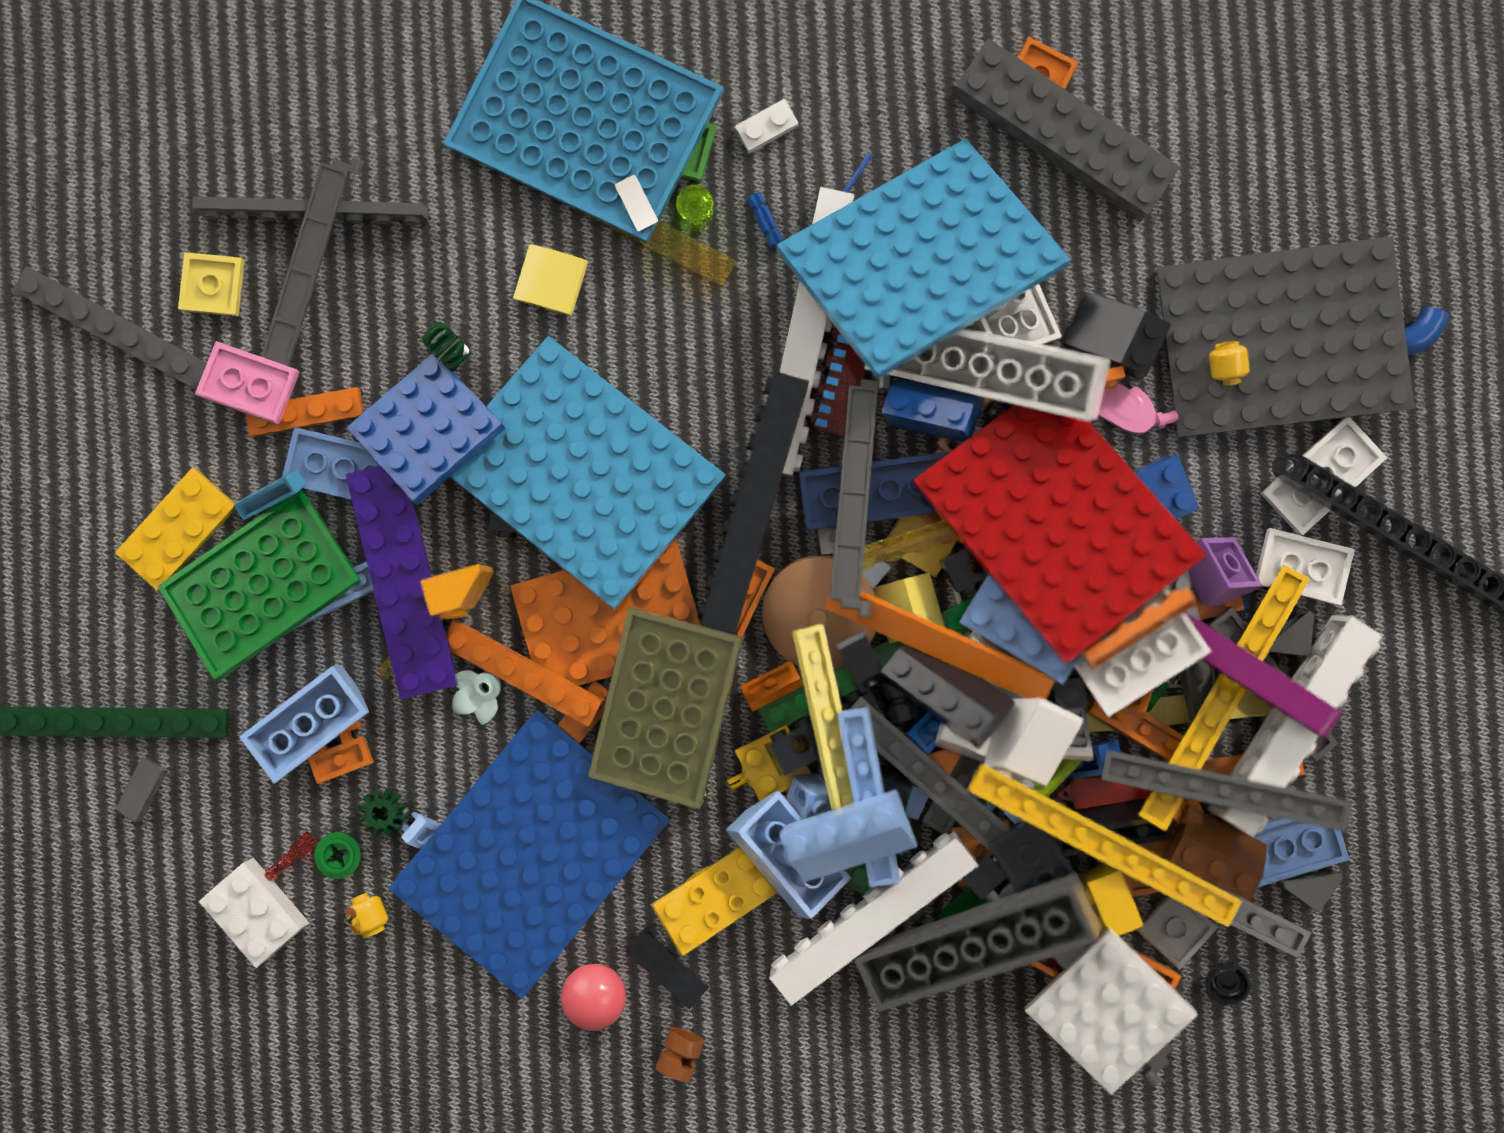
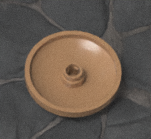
(799, 601)

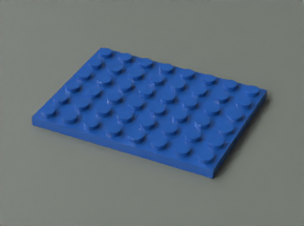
(528, 854)

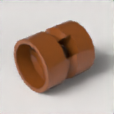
(681, 1051)

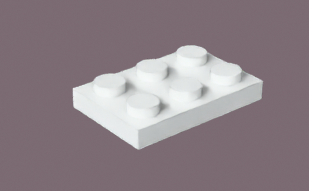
(1320, 561)

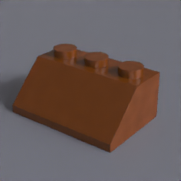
(1217, 852)

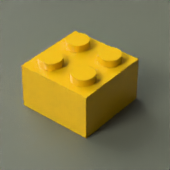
(1110, 899)

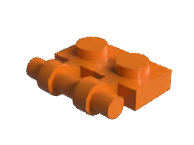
(341, 758)

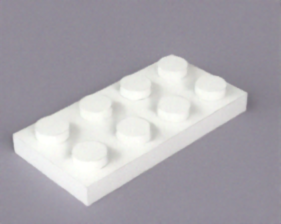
(1342, 451)

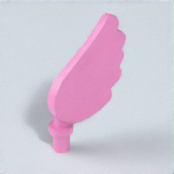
(1132, 410)

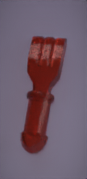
(299, 849)

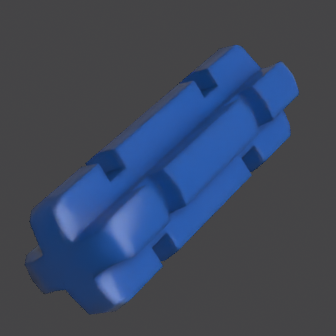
(765, 219)

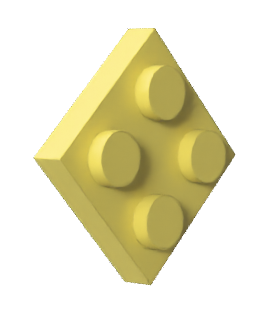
(211, 284)

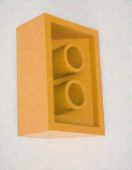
(456, 591)

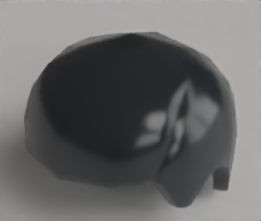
(1227, 983)

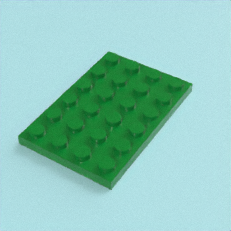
(259, 584)

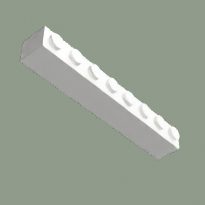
(872, 917)

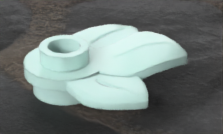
(474, 698)

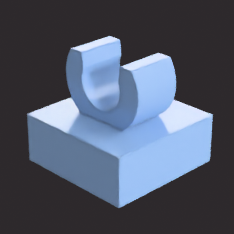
(419, 831)

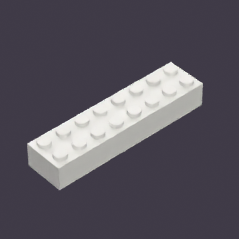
(1013, 372)
(1284, 743)

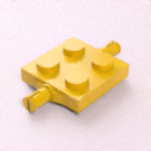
(759, 769)

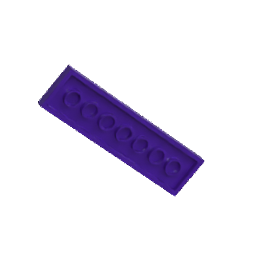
(396, 567)

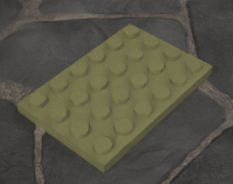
(665, 707)

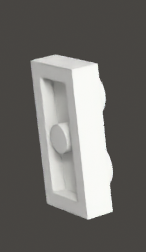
(766, 126)

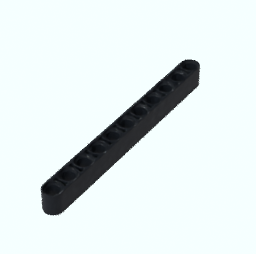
(1400, 531)

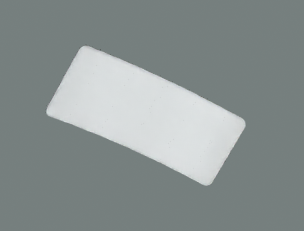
(636, 202)

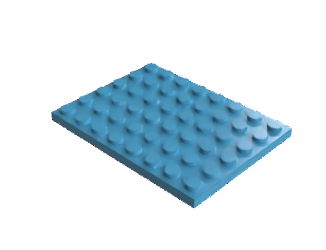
(582, 112)
(922, 257)
(586, 473)

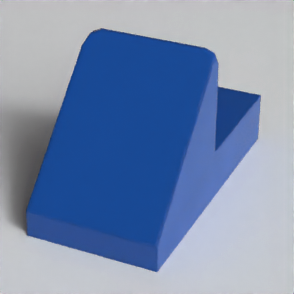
(924, 732)

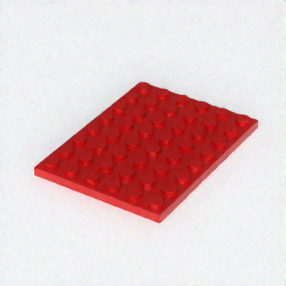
(1059, 524)

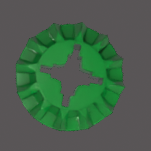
(325, 850)

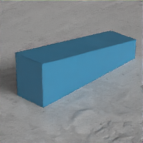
(270, 494)

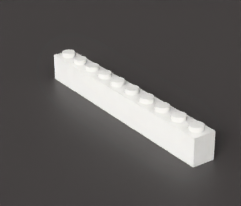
(806, 334)

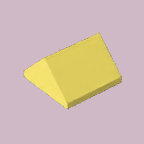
(913, 595)

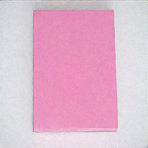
(247, 383)

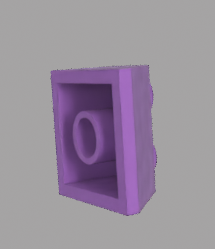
(1222, 573)

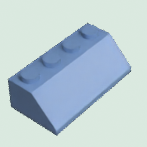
(305, 722)
(848, 836)
(759, 838)

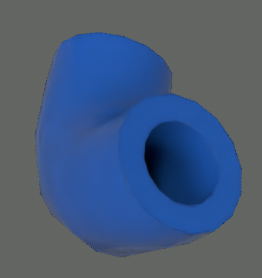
(1425, 329)

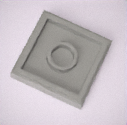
(1176, 930)

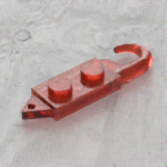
(1094, 791)

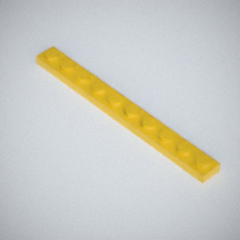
(1226, 693)
(1104, 845)

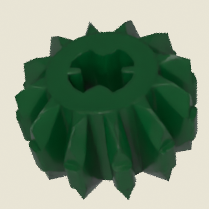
(446, 346)
(394, 812)

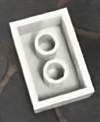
(254, 912)

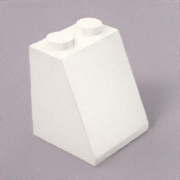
(1032, 741)

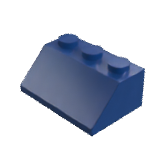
(932, 409)

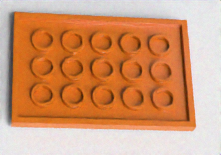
(580, 633)

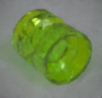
(695, 207)

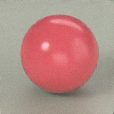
(593, 997)

